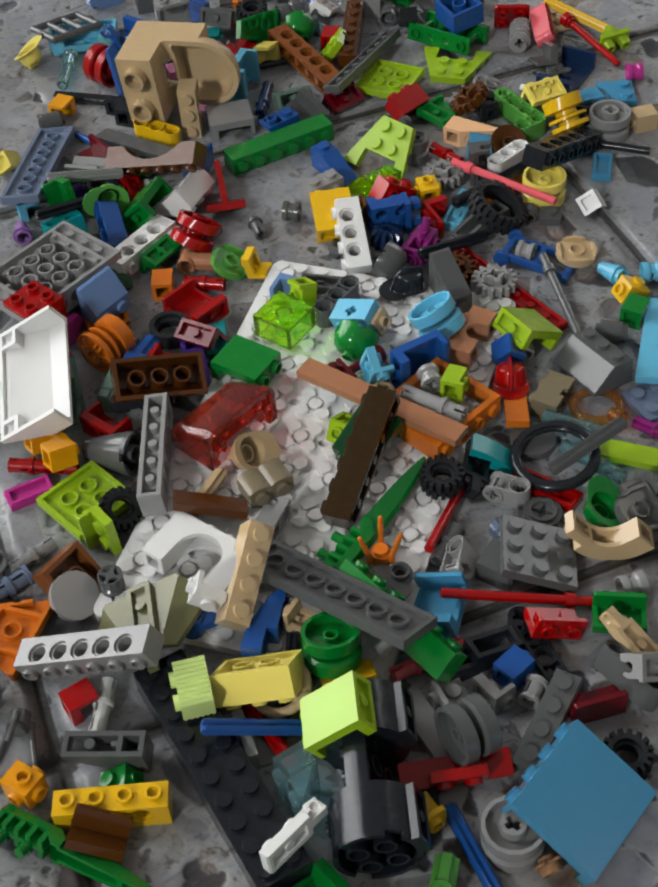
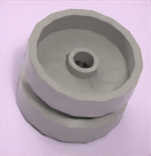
(611, 119)
(508, 840)

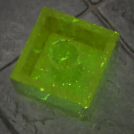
(284, 320)

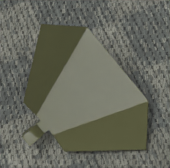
(158, 604)

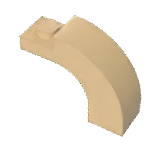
(608, 543)

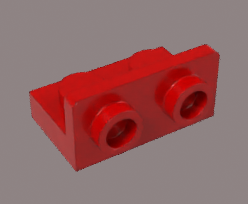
(554, 623)

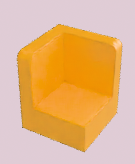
(63, 103)

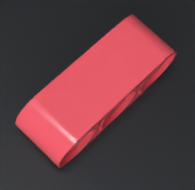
(542, 24)

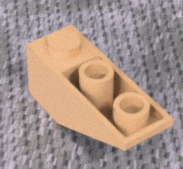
(458, 129)

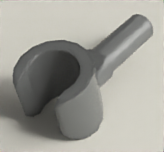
(333, 250)

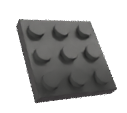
(537, 554)

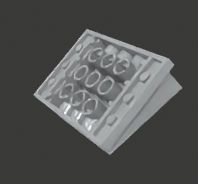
(58, 260)

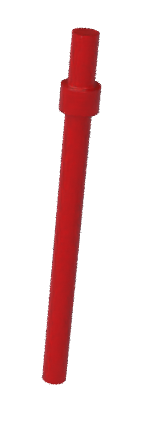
(568, 599)

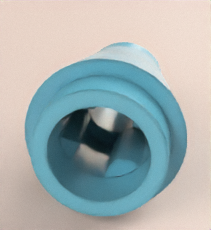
(611, 271)

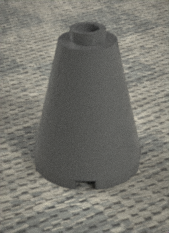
(115, 451)

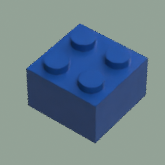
(459, 14)

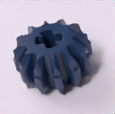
(383, 233)

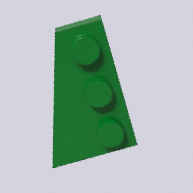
(257, 26)

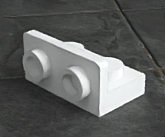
(323, 7)

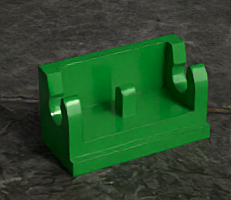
(159, 253)

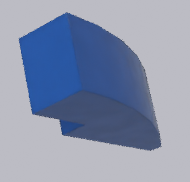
(265, 626)

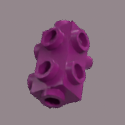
(421, 237)

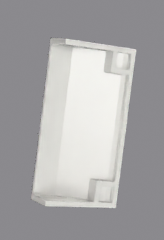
(35, 377)

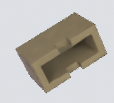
(551, 393)

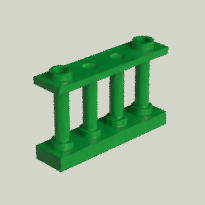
(437, 35)

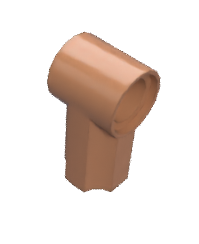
(192, 260)

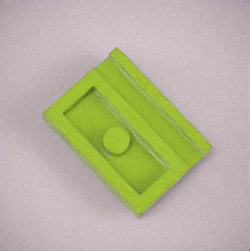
(334, 45)

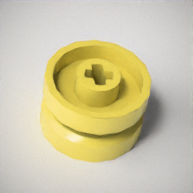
(548, 181)

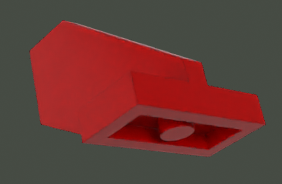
(225, 204)

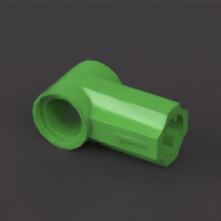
(445, 870)

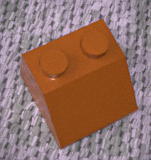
(69, 558)

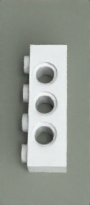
(349, 209)
(139, 242)

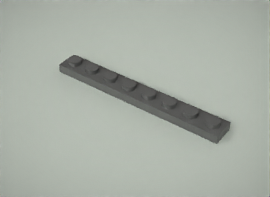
(361, 62)

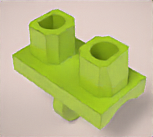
(613, 37)

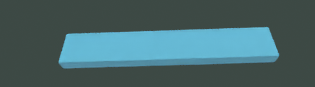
(648, 353)

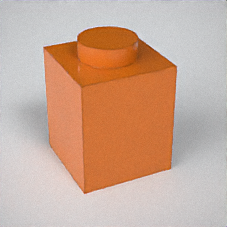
(162, 283)

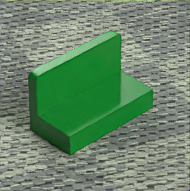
(58, 191)

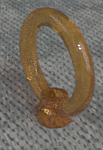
(602, 419)

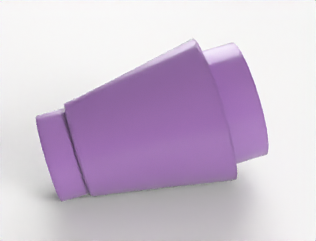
(22, 233)

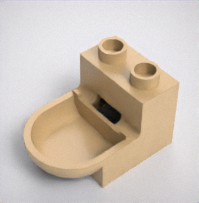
(194, 56)

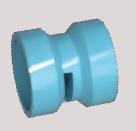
(648, 271)

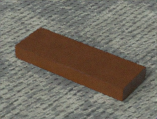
(210, 504)

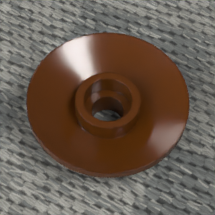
(505, 134)

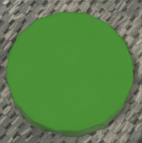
(227, 262)

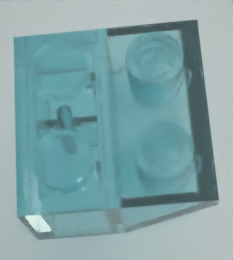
(296, 777)

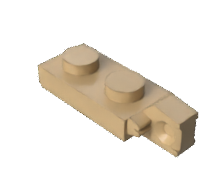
(627, 631)

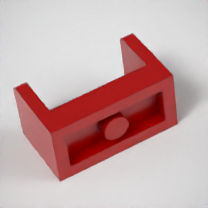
(96, 423)

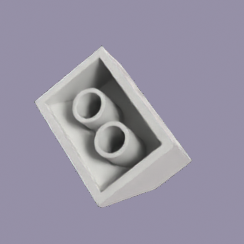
(186, 194)

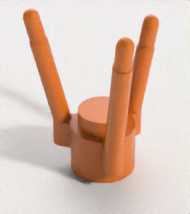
(380, 551)

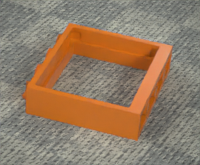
(475, 420)

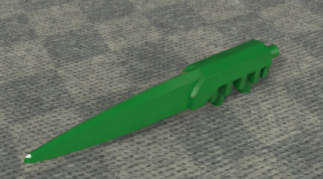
(387, 507)
(37, 834)

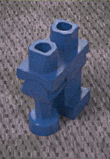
(394, 211)

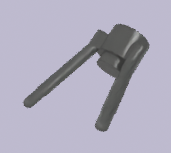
(18, 726)

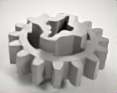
(444, 173)
(494, 281)

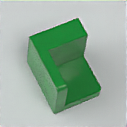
(633, 310)

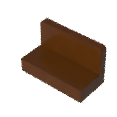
(99, 832)

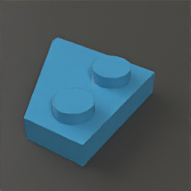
(619, 90)

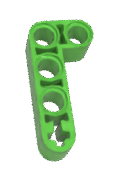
(521, 113)

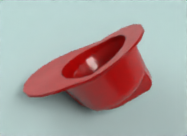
(510, 380)

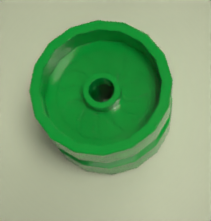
(330, 646)

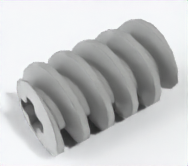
(519, 34)

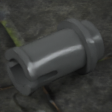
(255, 224)

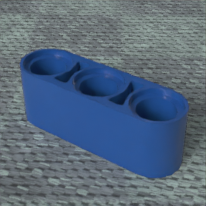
(110, 222)

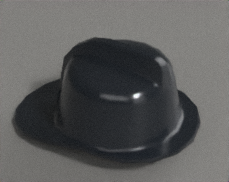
(406, 283)

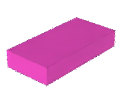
(27, 492)

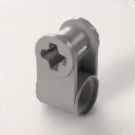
(509, 490)
(460, 557)

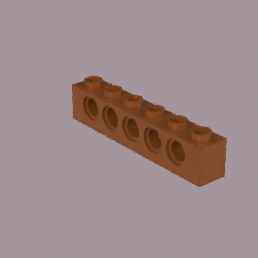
(303, 56)

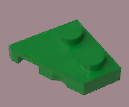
(436, 111)

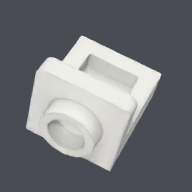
(204, 596)

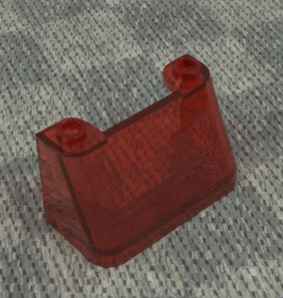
(221, 417)

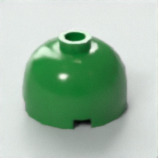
(301, 23)
(352, 340)

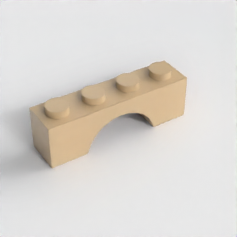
(252, 553)

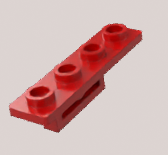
(444, 773)

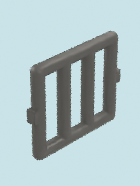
(65, 34)

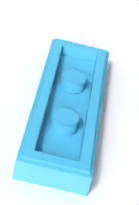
(456, 216)

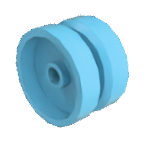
(437, 313)

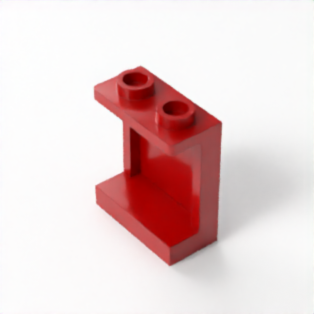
(196, 303)

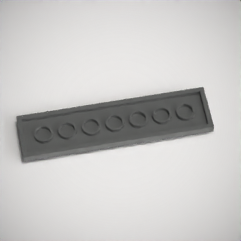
(346, 597)

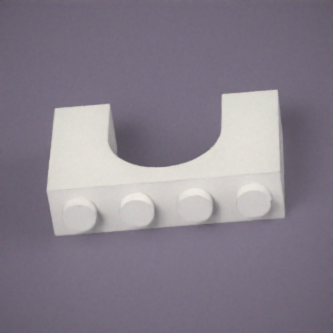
(185, 534)

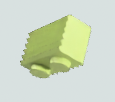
(193, 688)

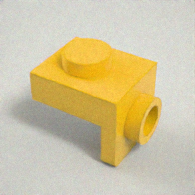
(253, 266)
(629, 284)

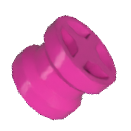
(634, 71)

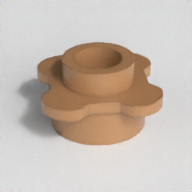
(549, 865)

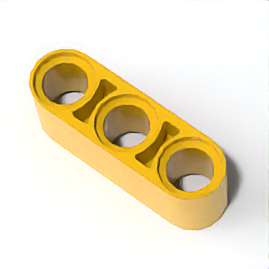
(158, 132)

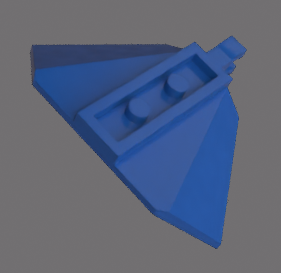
(111, 52)

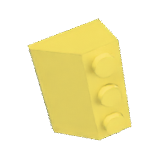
(258, 679)

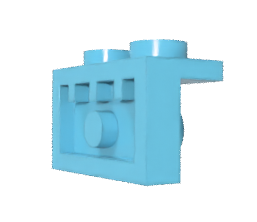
(371, 367)

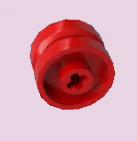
(96, 65)
(195, 231)

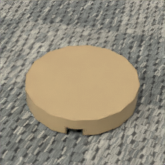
(576, 251)

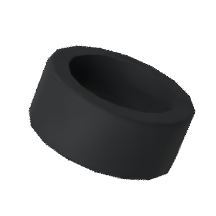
(164, 320)

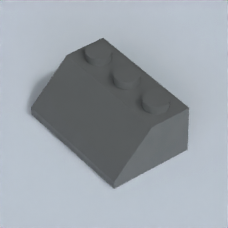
(594, 362)

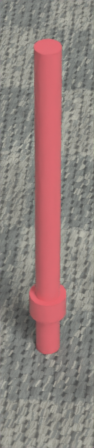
(471, 168)

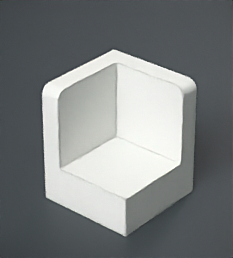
(590, 202)

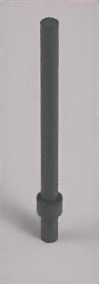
(550, 272)

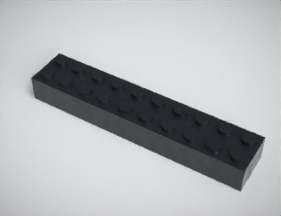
(224, 782)

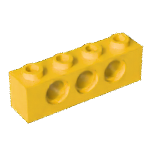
(146, 802)

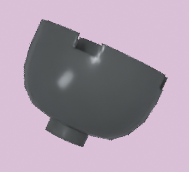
(389, 261)

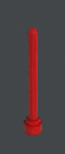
(569, 21)

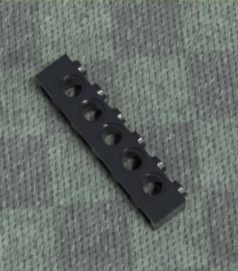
(561, 148)

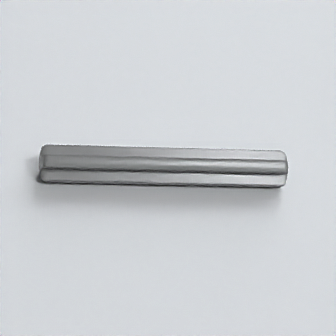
(88, 175)

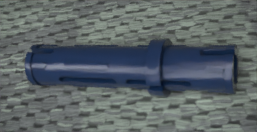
(263, 101)

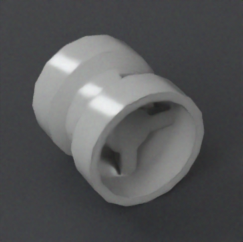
(635, 582)

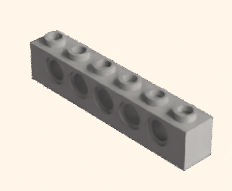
(155, 455)
(89, 652)

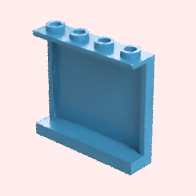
(580, 799)

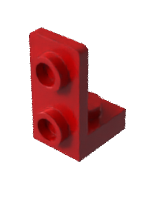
(435, 208)

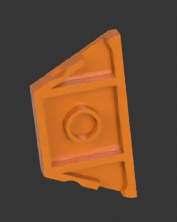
(18, 622)

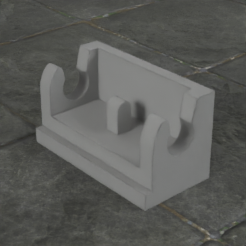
(643, 666)

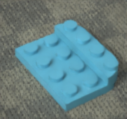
(81, 42)

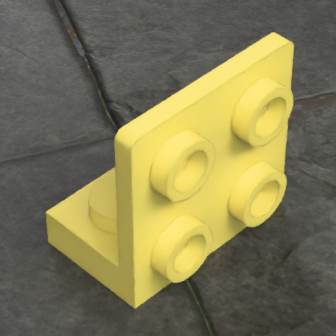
(543, 91)

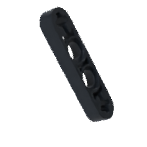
(542, 647)

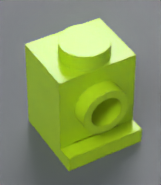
(303, 289)
(454, 383)

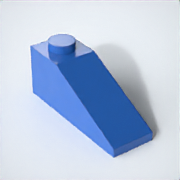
(326, 156)

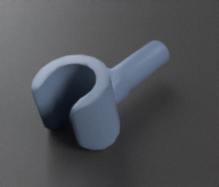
(494, 530)

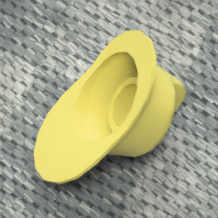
(30, 53)

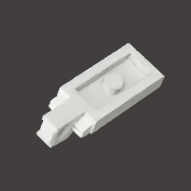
(292, 835)

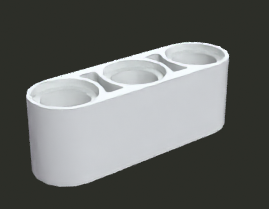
(506, 156)

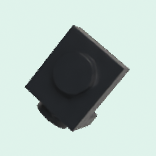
(488, 110)

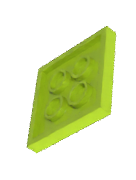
(387, 77)
(78, 494)

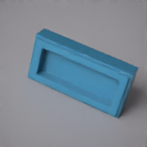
(602, 166)

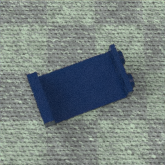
(581, 63)

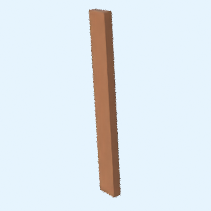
(409, 412)

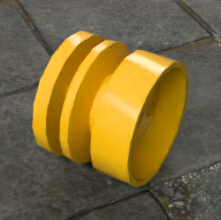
(565, 112)

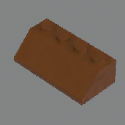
(171, 373)

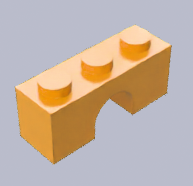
(57, 451)

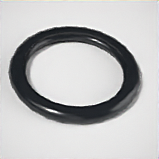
(550, 485)

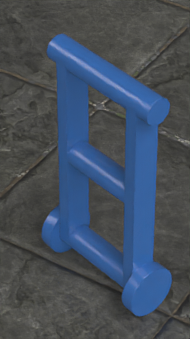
(504, 257)

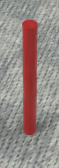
(442, 522)

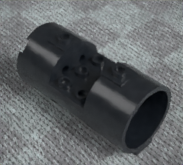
(375, 819)

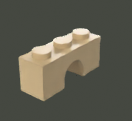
(188, 103)

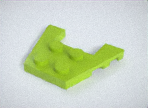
(453, 70)
(387, 139)

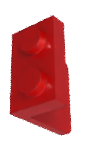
(507, 13)
(34, 298)

